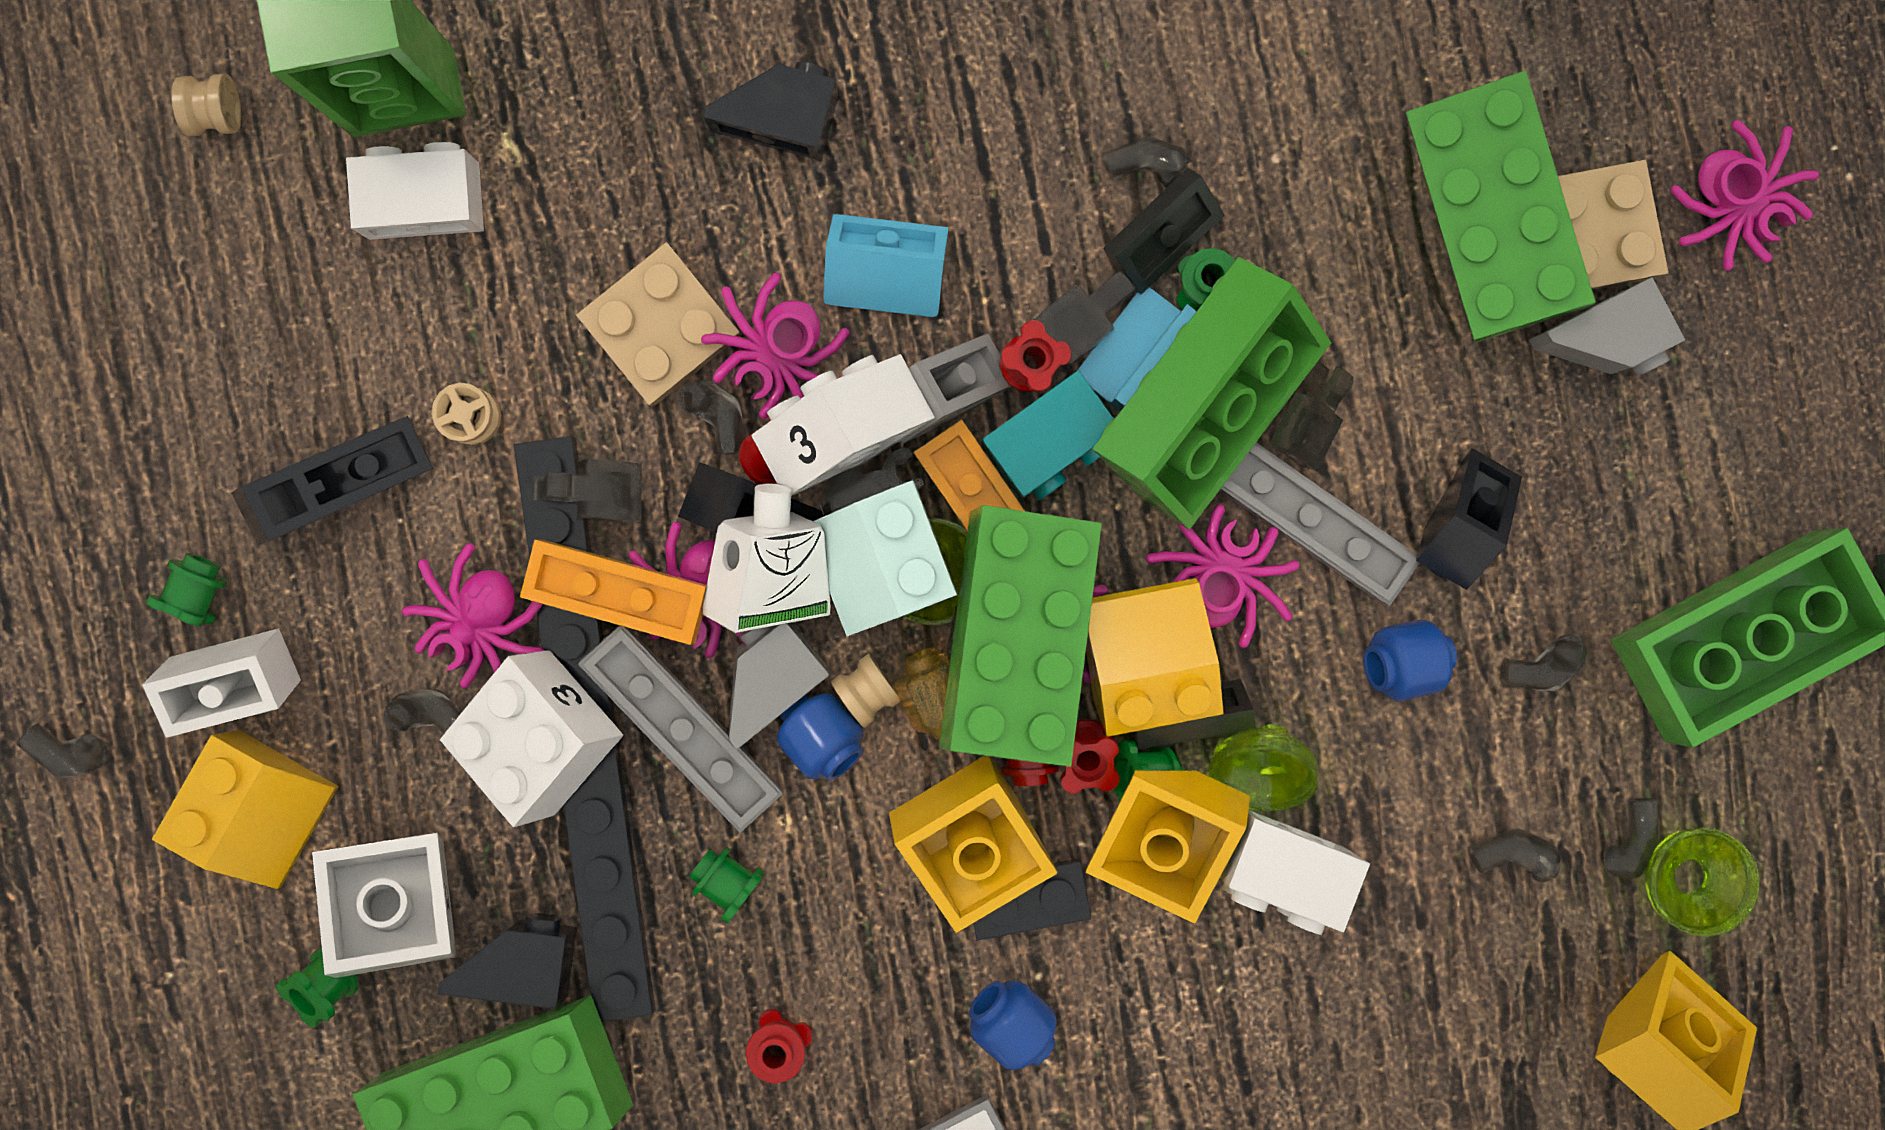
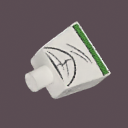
(767, 566)

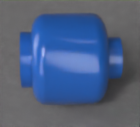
(1409, 660)
(820, 736)
(1013, 1024)

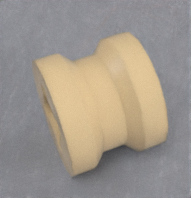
(206, 104)
(456, 408)
(865, 690)

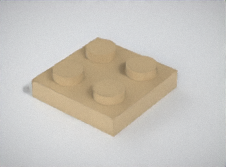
(1615, 223)
(656, 323)

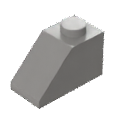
(1617, 333)
(958, 381)
(770, 675)

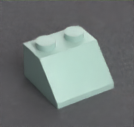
(883, 559)

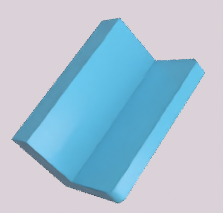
(884, 265)
(1134, 348)

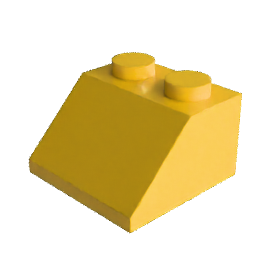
(1152, 658)
(245, 810)
(1171, 839)
(971, 843)
(1679, 1046)

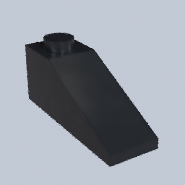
(331, 480)

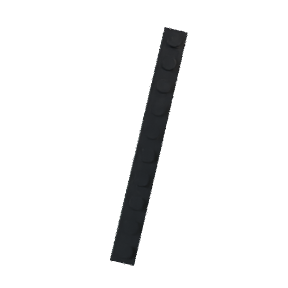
(598, 809)

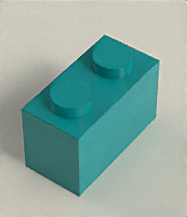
(1049, 437)

